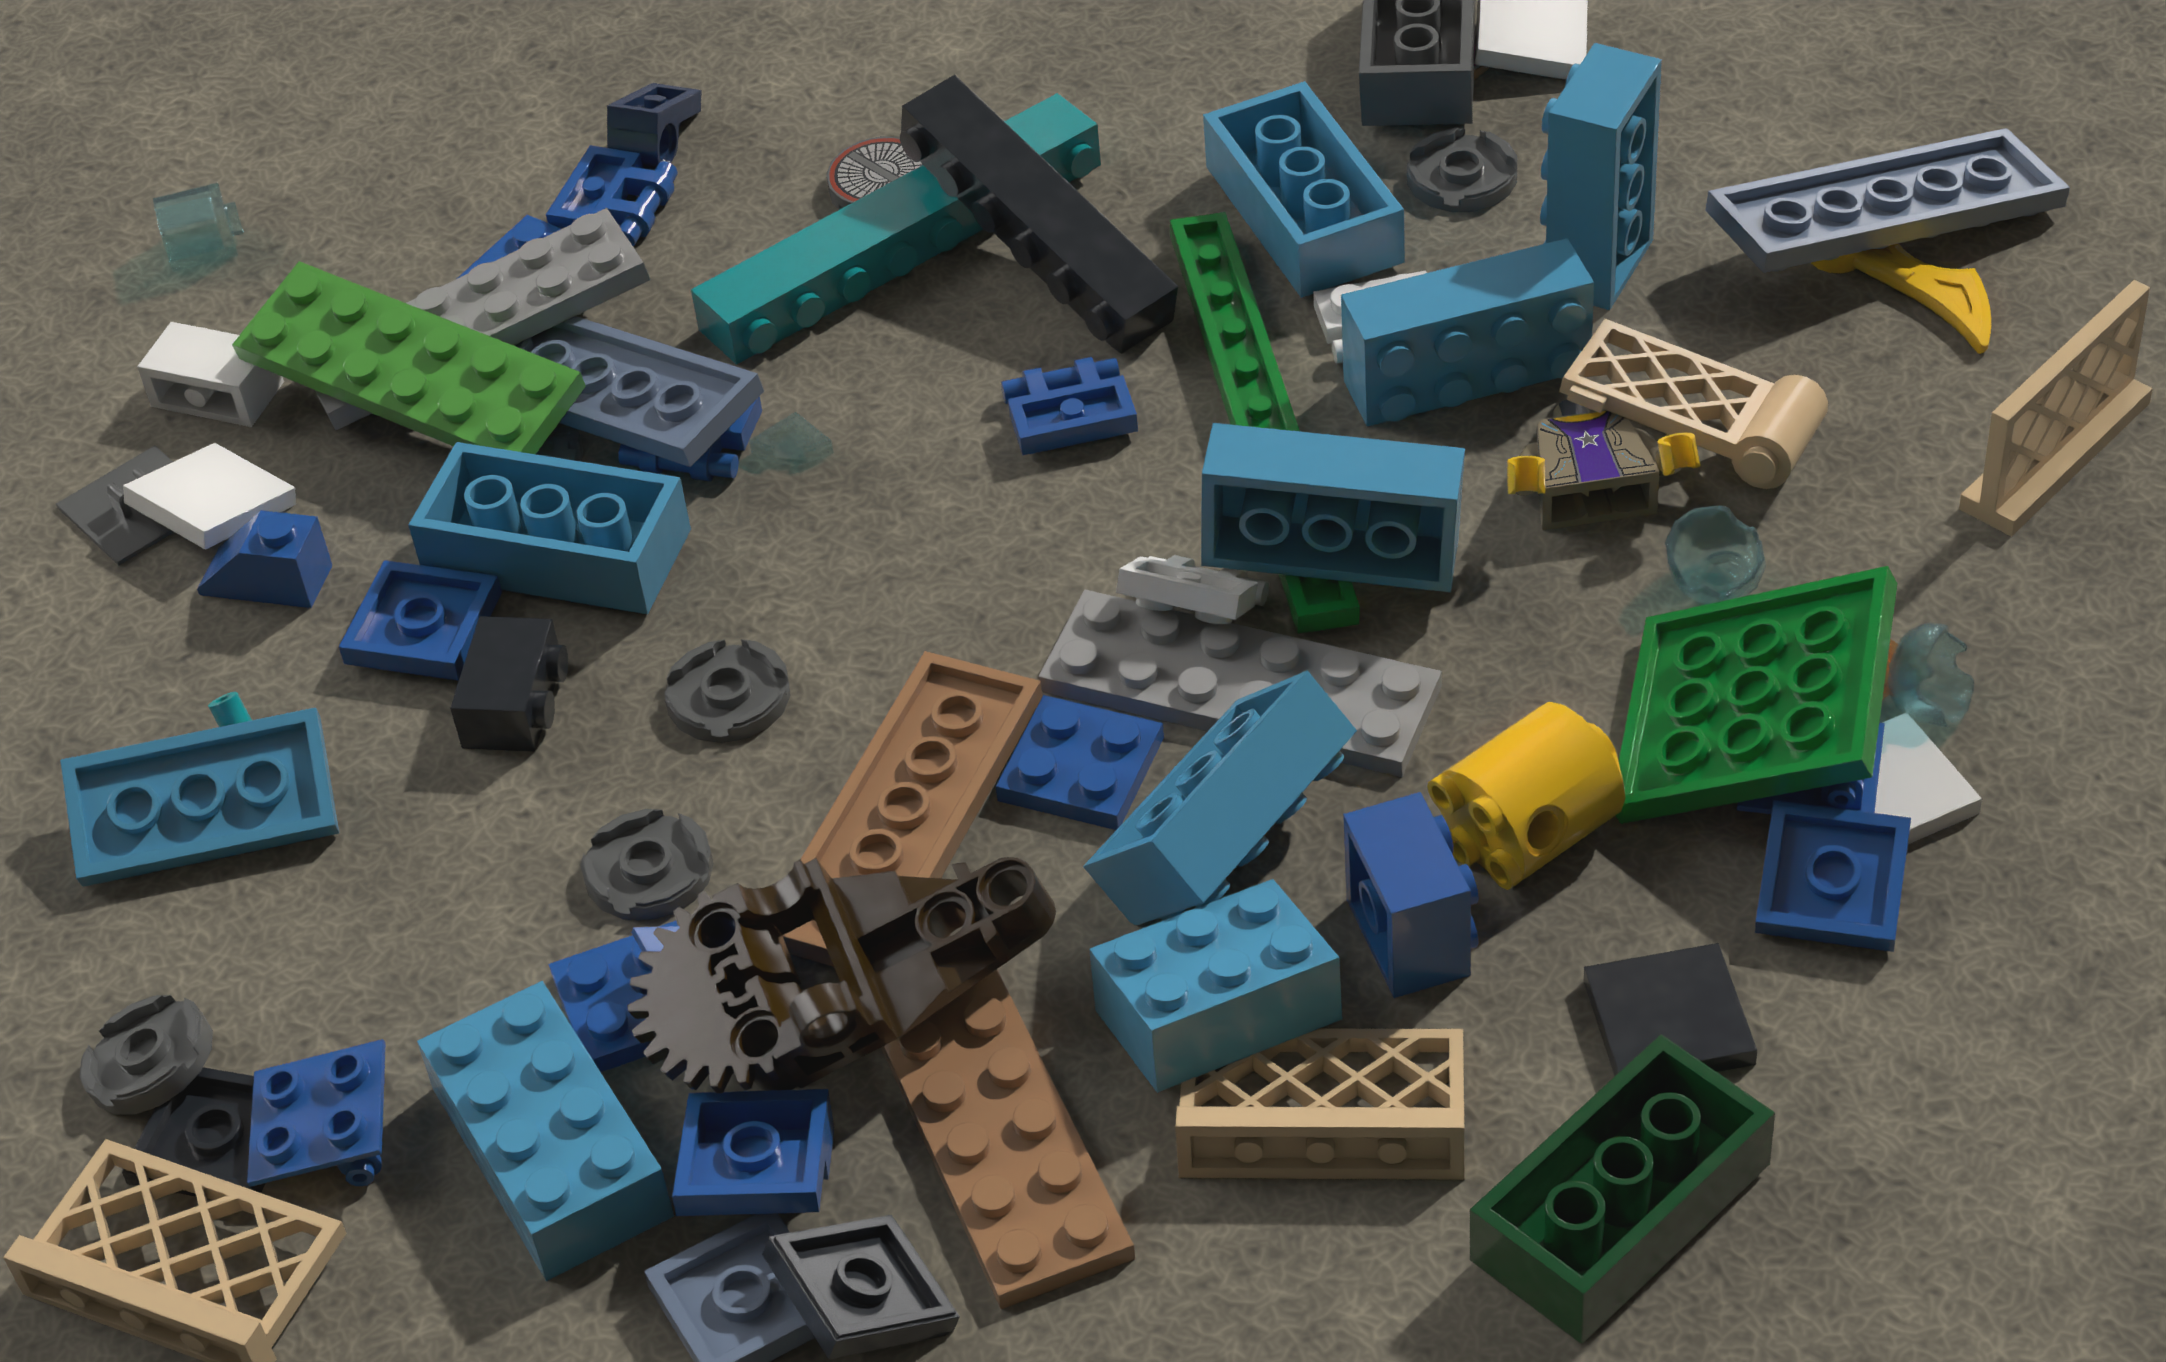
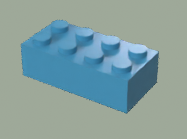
(1604, 164)
(1304, 189)
(1465, 331)
(1331, 507)
(553, 526)
(1222, 801)
(546, 1130)

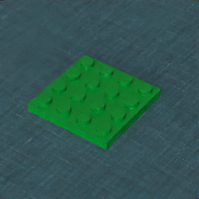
(1758, 696)

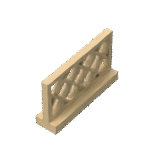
(2062, 416)
(1322, 1136)
(136, 1299)

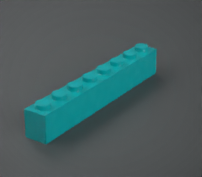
(868, 243)

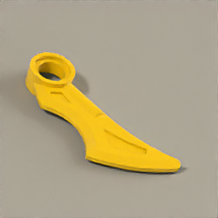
(1950, 293)

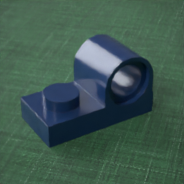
(650, 121)

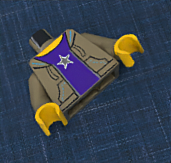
(1595, 467)

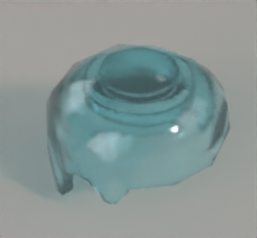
(1714, 555)
(1926, 676)

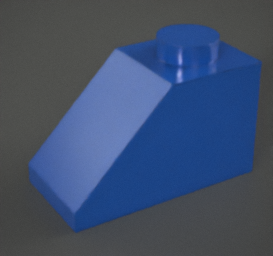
(271, 561)

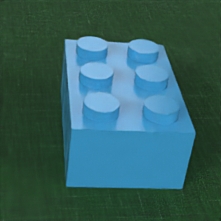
(1216, 984)

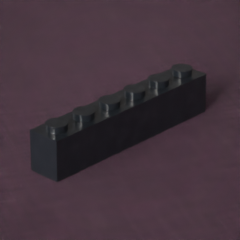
(1037, 215)

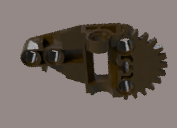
(890, 944)

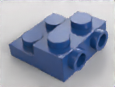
(754, 1152)

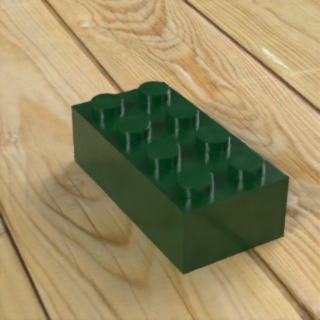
(1621, 1187)

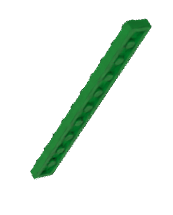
(1249, 380)

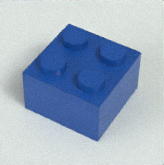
(1410, 894)

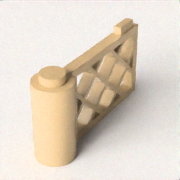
(1764, 429)

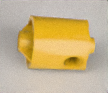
(1530, 793)

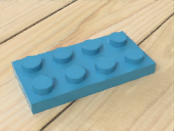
(198, 797)

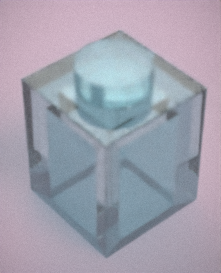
(197, 226)

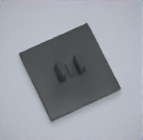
(106, 518)

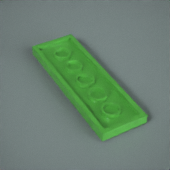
(407, 364)

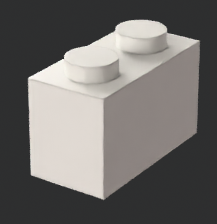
(202, 376)

